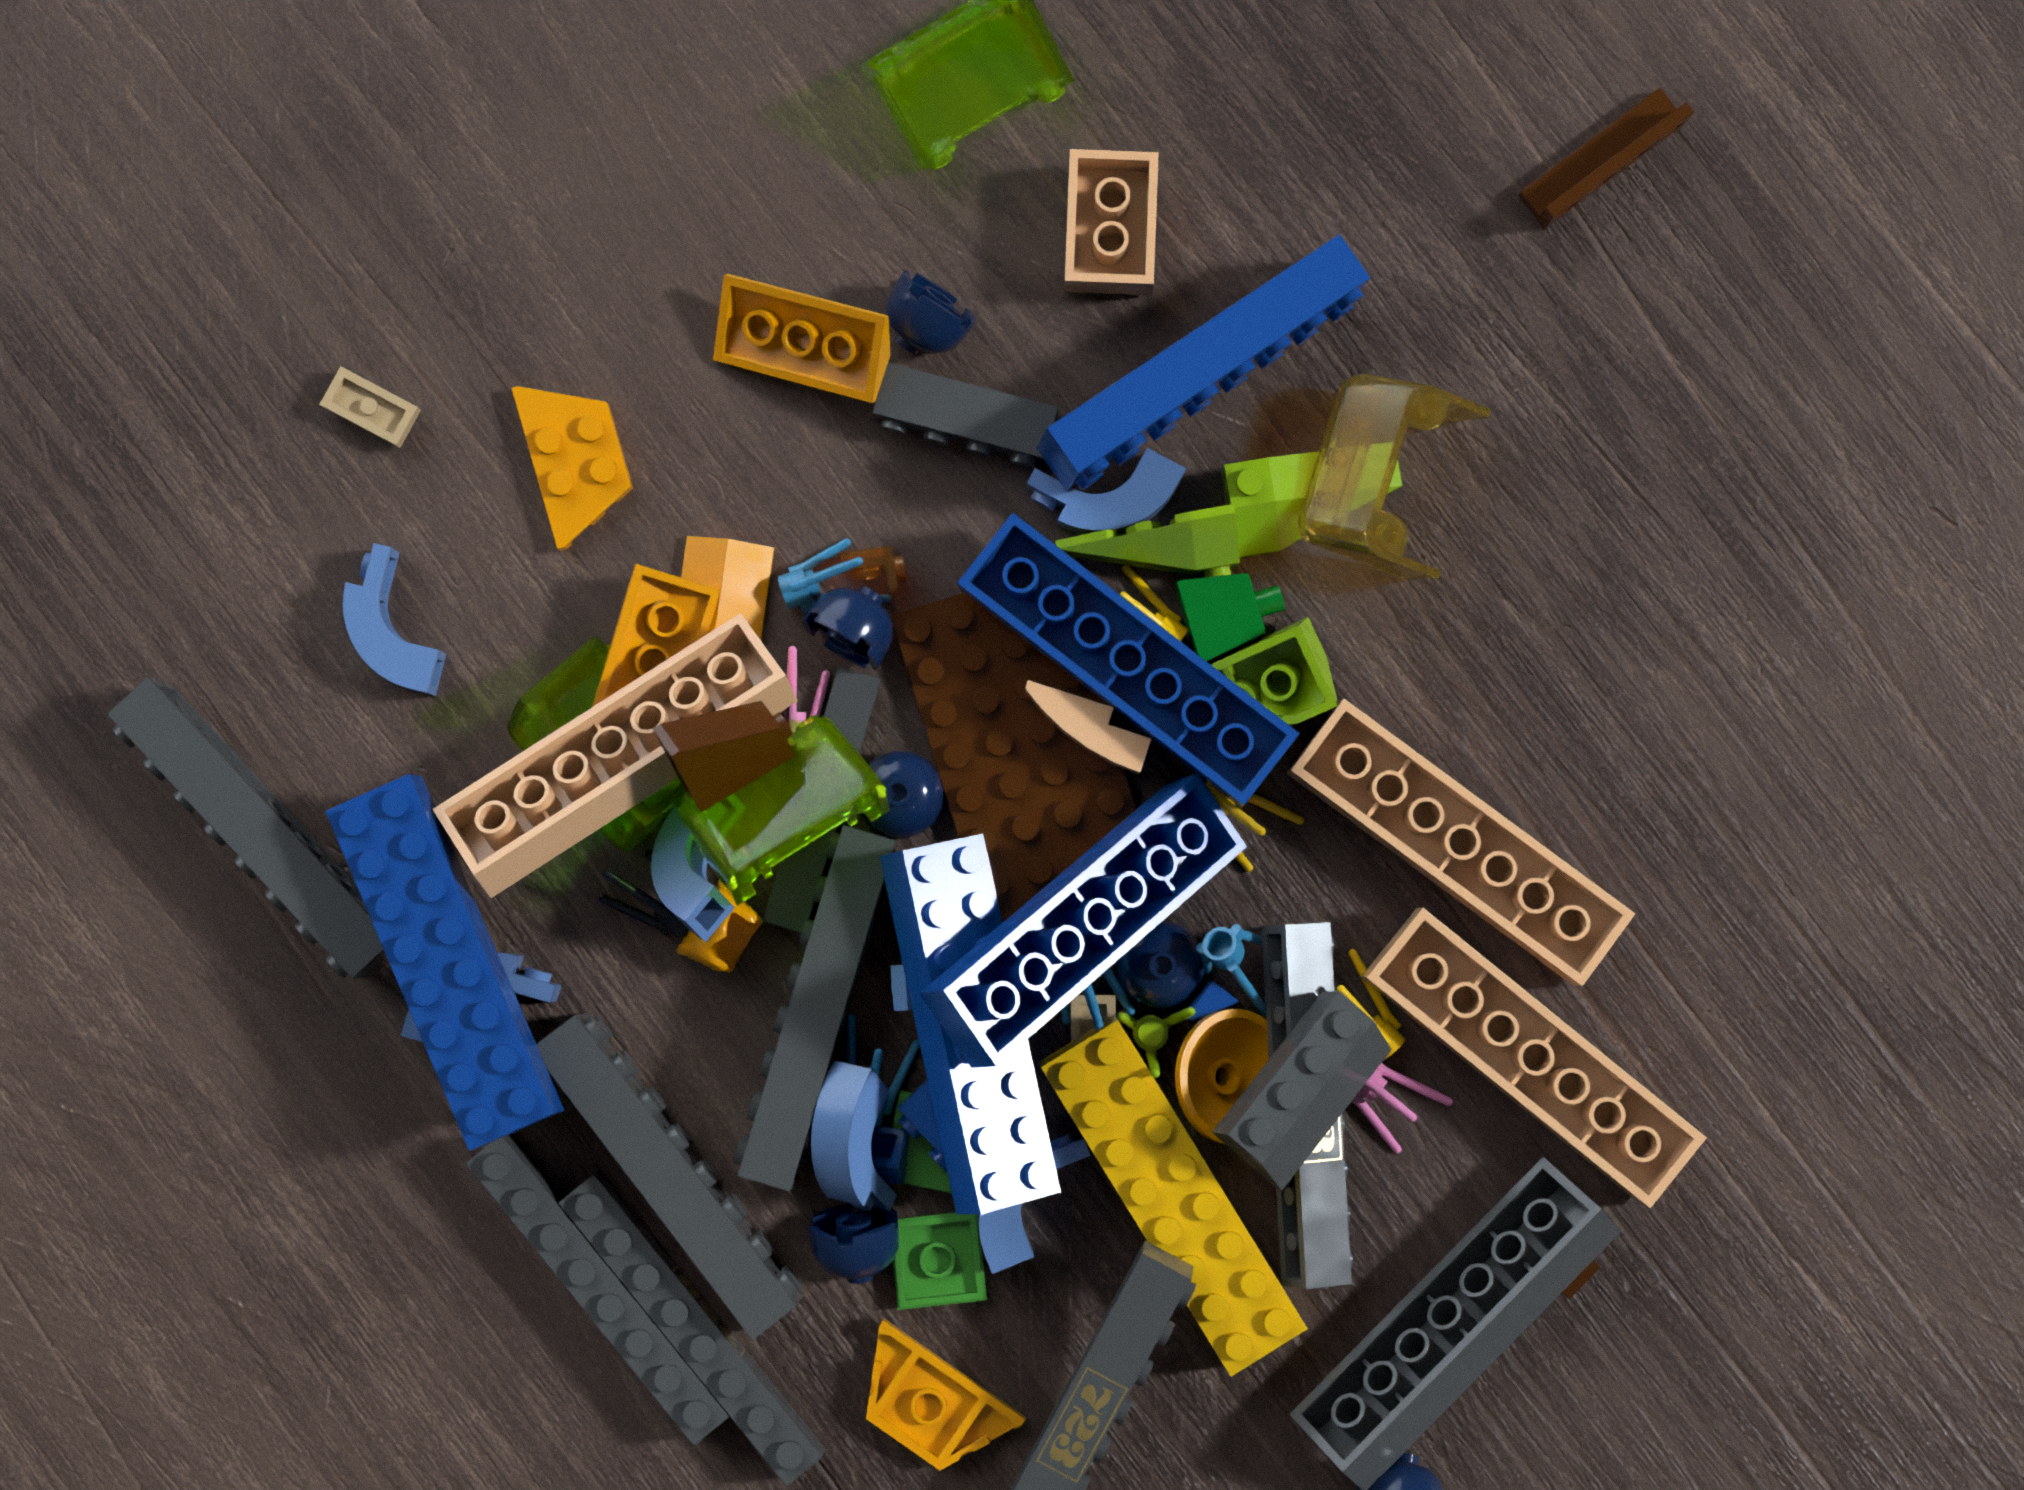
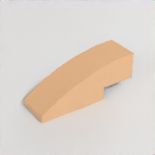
(1088, 726)

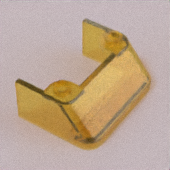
(1357, 465)

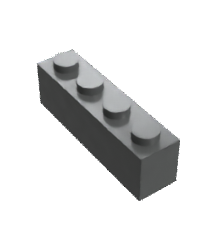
(963, 414)

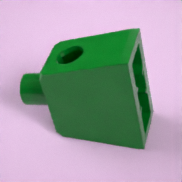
(1225, 612)

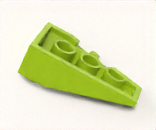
(1270, 498)
(1191, 545)
(1284, 672)

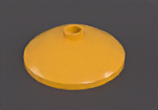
(1226, 1042)

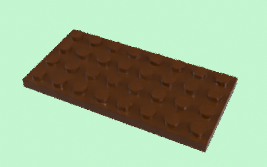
(998, 755)

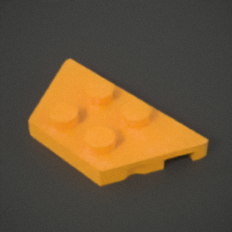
(573, 458)
(931, 1402)

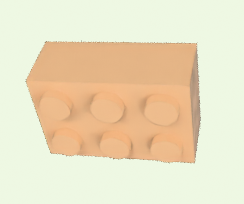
(1111, 222)

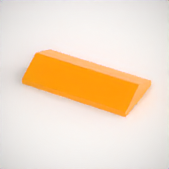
(802, 338)
(738, 570)
(655, 623)

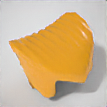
(727, 942)

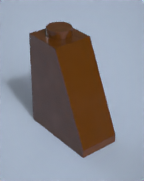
(724, 750)

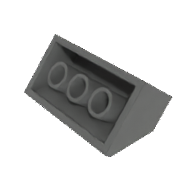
(1303, 1088)

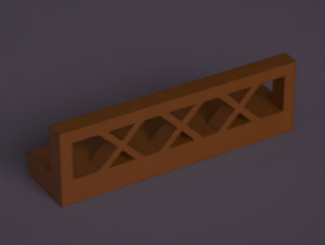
(1604, 157)

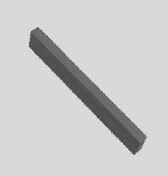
(797, 875)

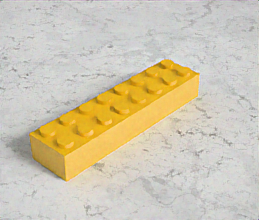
(1172, 1193)

